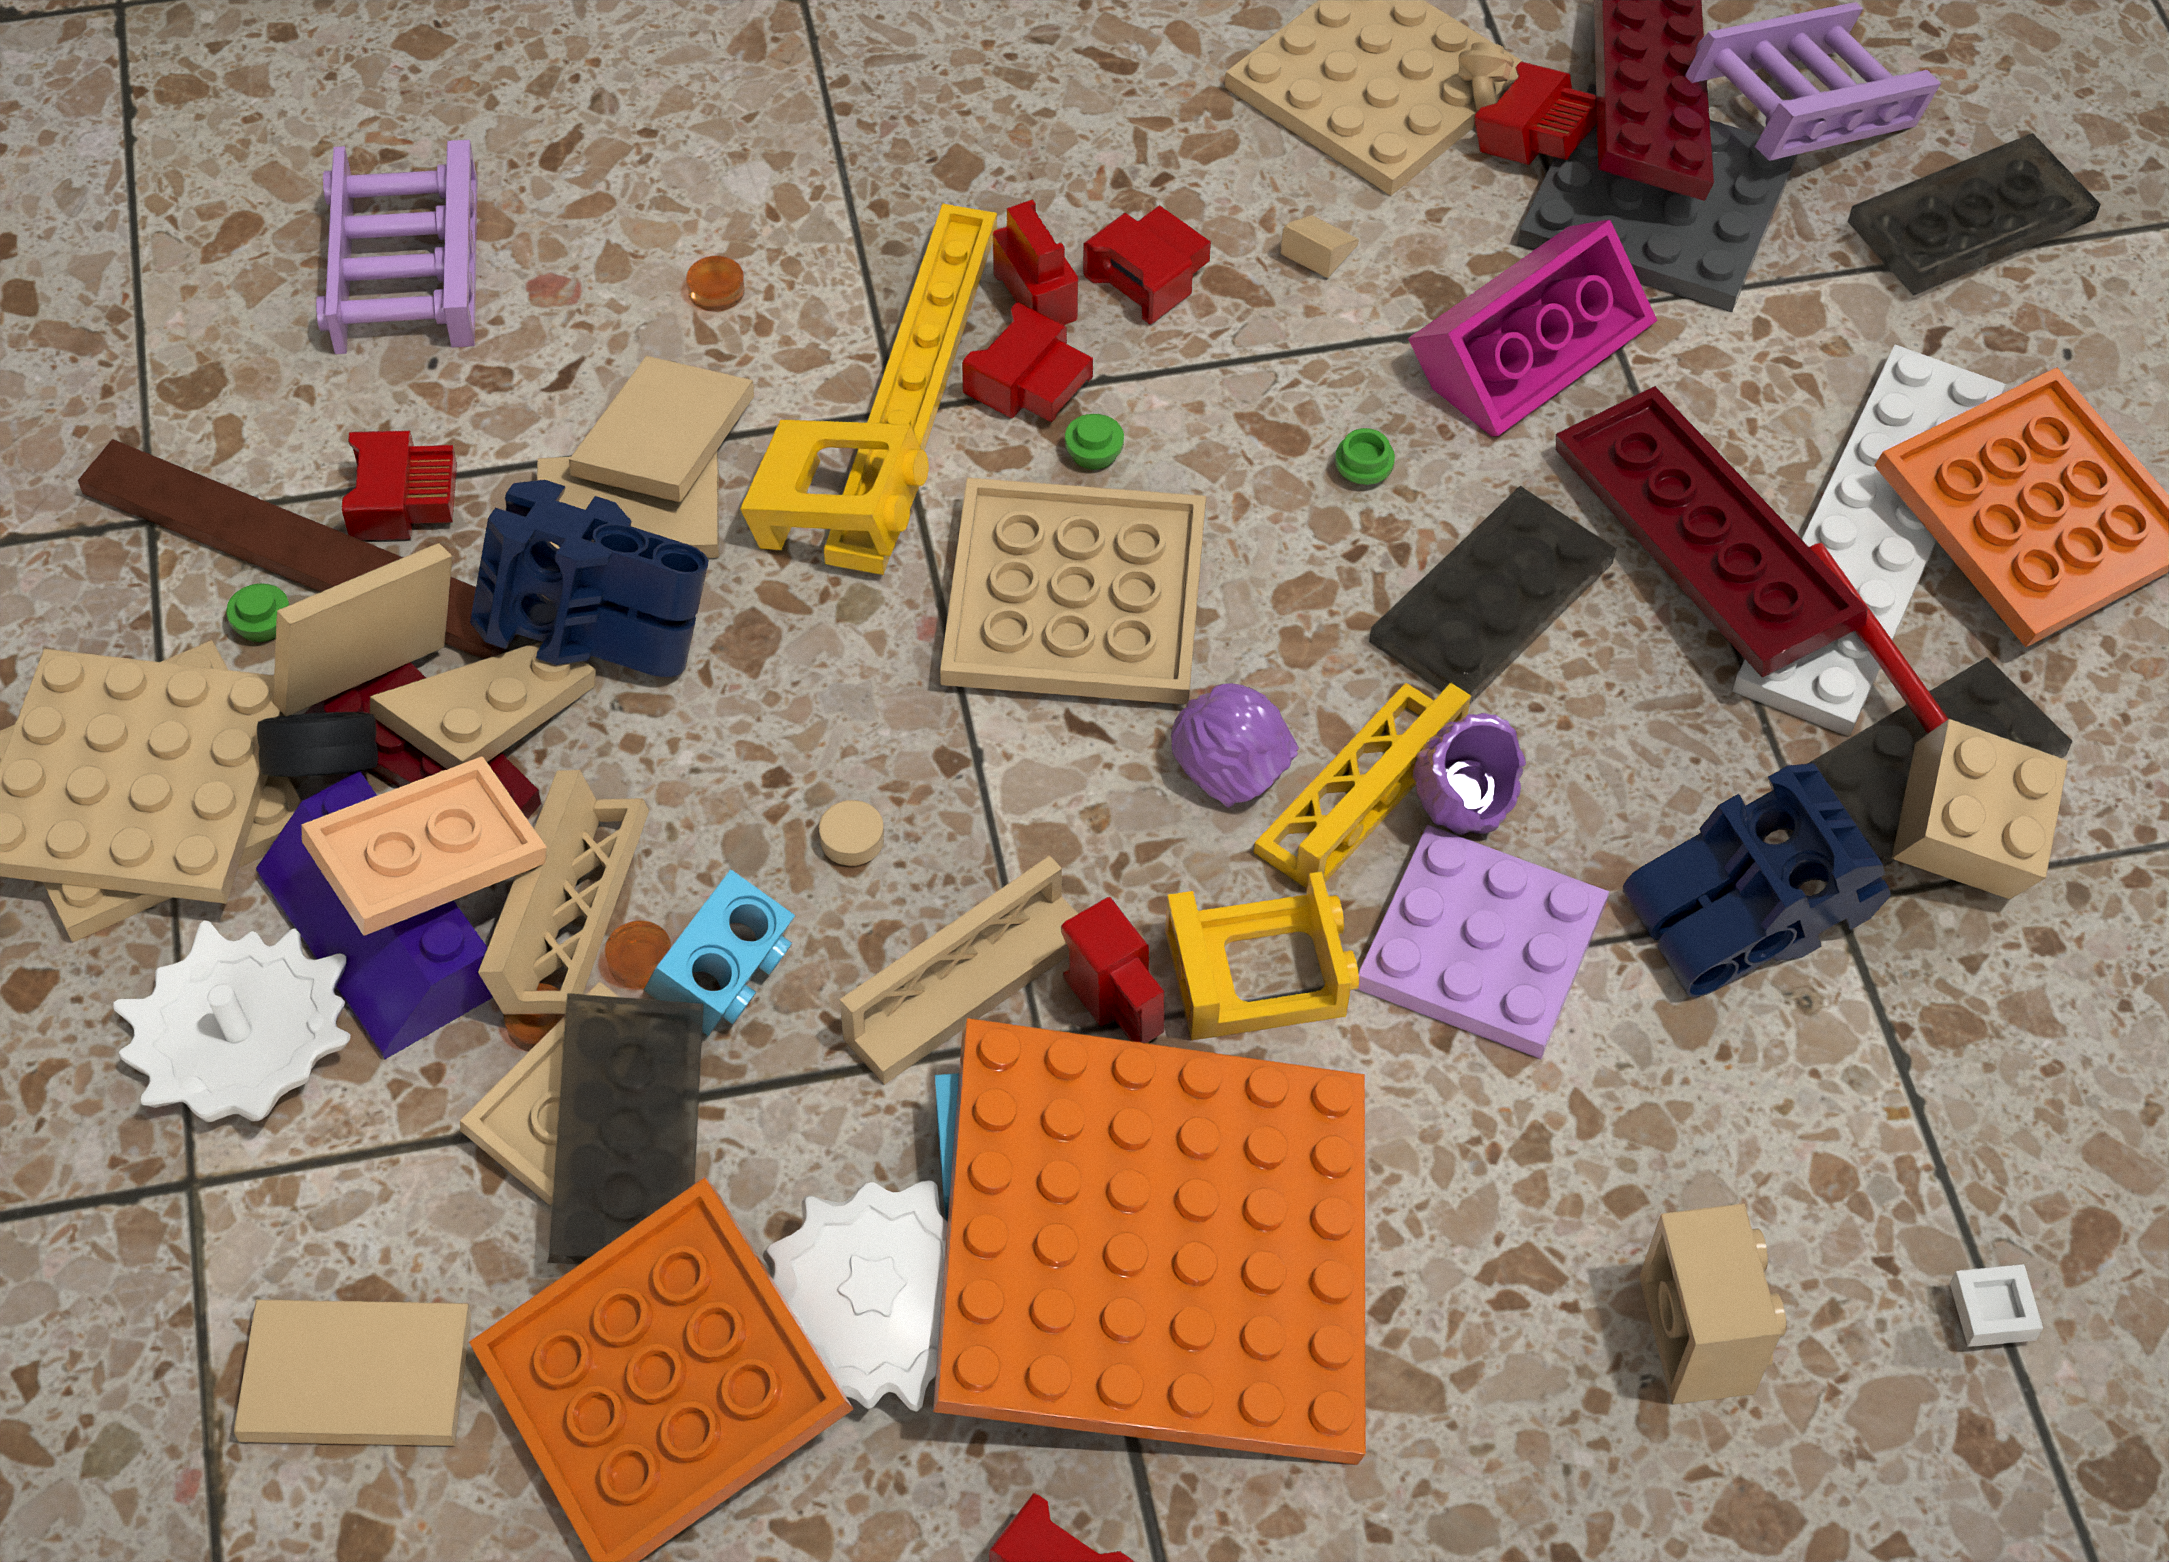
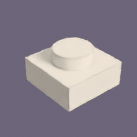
(1996, 1305)

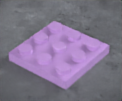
(1483, 941)

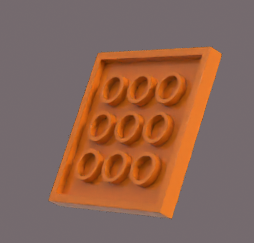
(2036, 504)
(659, 1377)

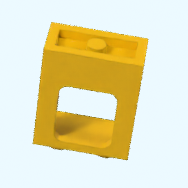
(781, 483)
(1203, 972)

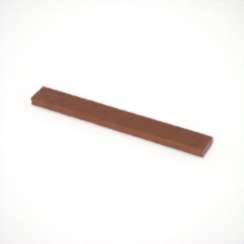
(254, 530)

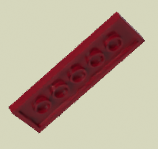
(1648, 113)
(1711, 531)

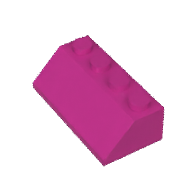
(1535, 327)

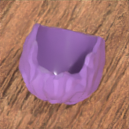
(1232, 743)
(1470, 774)

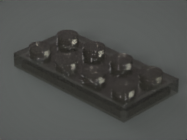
(1973, 213)
(1492, 595)
(1874, 765)
(622, 1117)

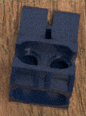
(608, 584)
(1736, 901)

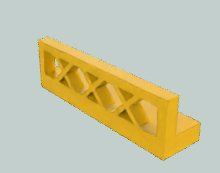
(1369, 794)

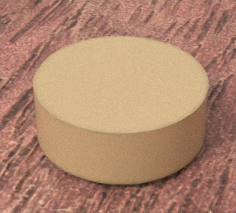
(851, 832)

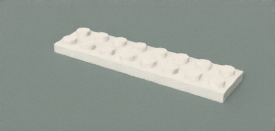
(1870, 537)

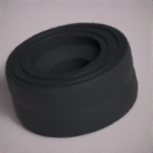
(317, 744)

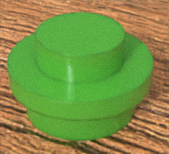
(1094, 440)
(1365, 456)
(254, 611)

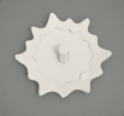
(234, 1024)
(869, 1287)

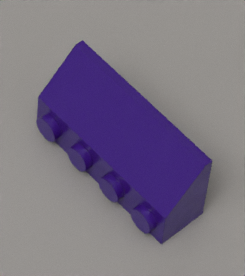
(397, 978)

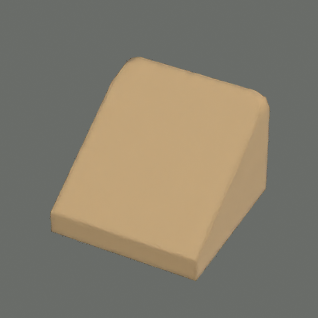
(1316, 244)

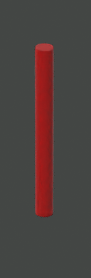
(1890, 658)

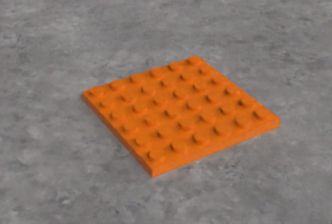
(1155, 1244)

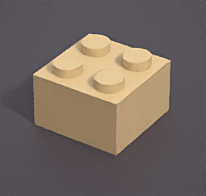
(1980, 809)
(1711, 1303)

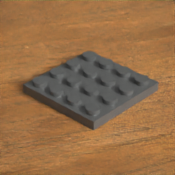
(1671, 238)

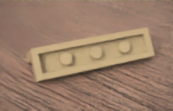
(546, 898)
(958, 973)

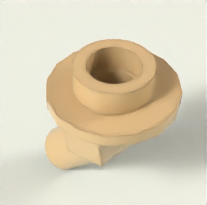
(1483, 67)

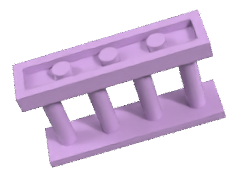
(1812, 117)
(451, 264)

